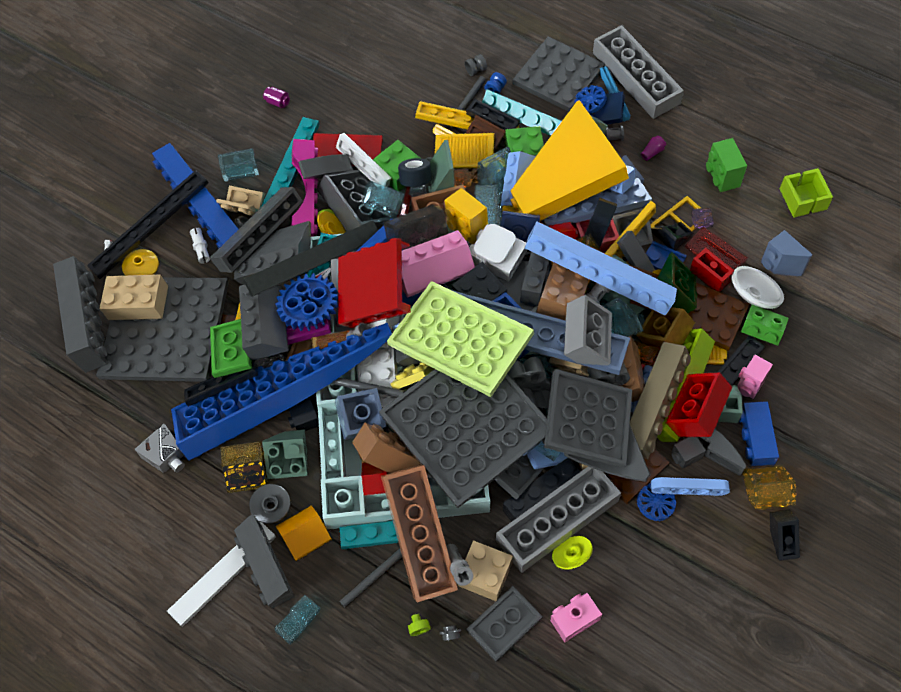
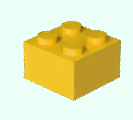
(465, 215)

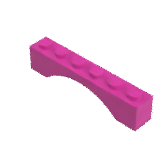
(301, 151)

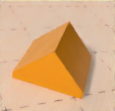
(303, 533)

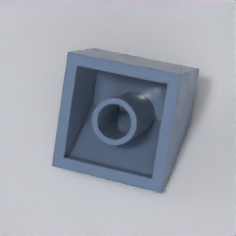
(786, 256)
(356, 409)

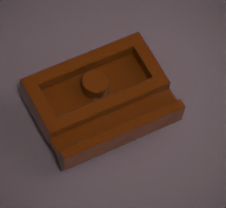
(480, 125)

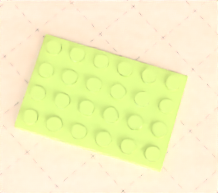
(461, 338)

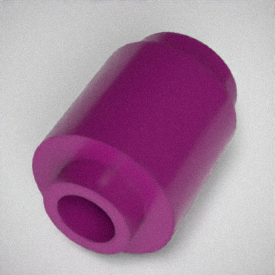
(276, 97)

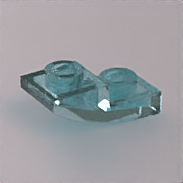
(297, 620)

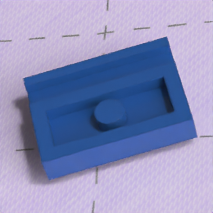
(659, 253)

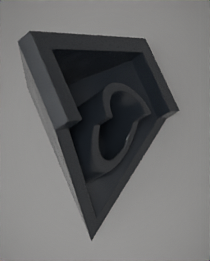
(672, 235)

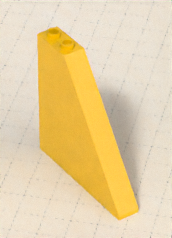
(569, 167)

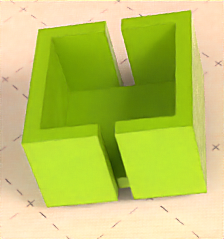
(809, 195)

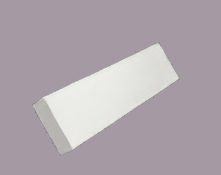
(362, 161)

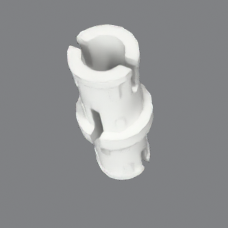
(200, 245)

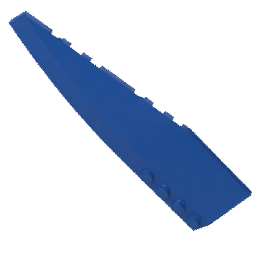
(269, 393)

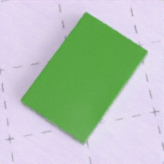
(227, 350)

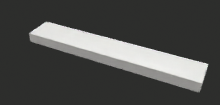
(211, 584)

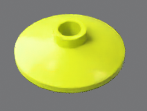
(572, 552)

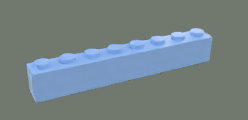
(601, 268)

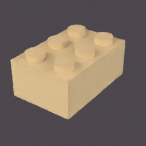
(134, 297)

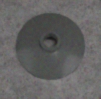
(268, 495)

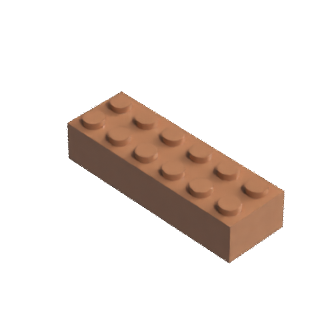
(419, 532)

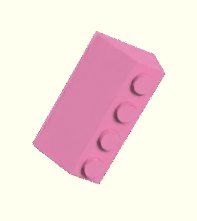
(435, 261)

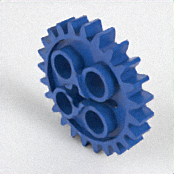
(302, 298)

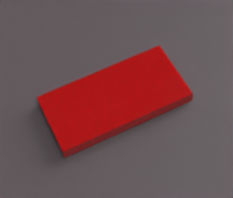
(368, 143)

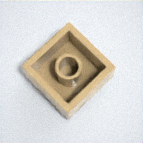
(489, 570)

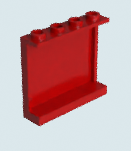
(371, 284)

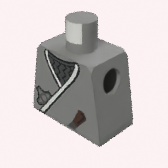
(161, 450)

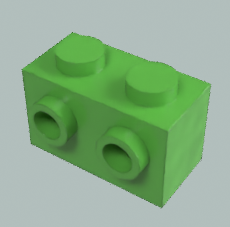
(764, 325)

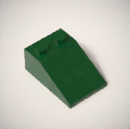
(681, 277)

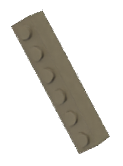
(658, 395)

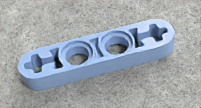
(690, 486)

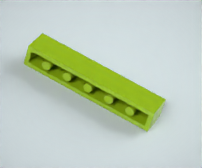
(699, 347)

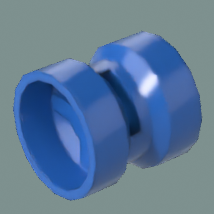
(496, 82)

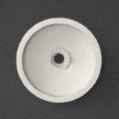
(757, 287)

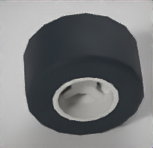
(415, 172)

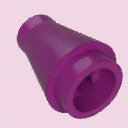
(654, 147)

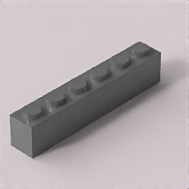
(256, 229)

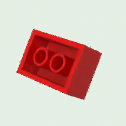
(699, 405)

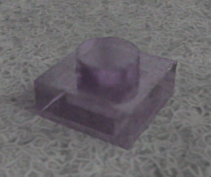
(702, 217)

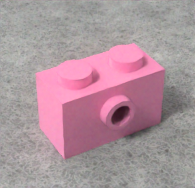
(753, 376)
(575, 617)

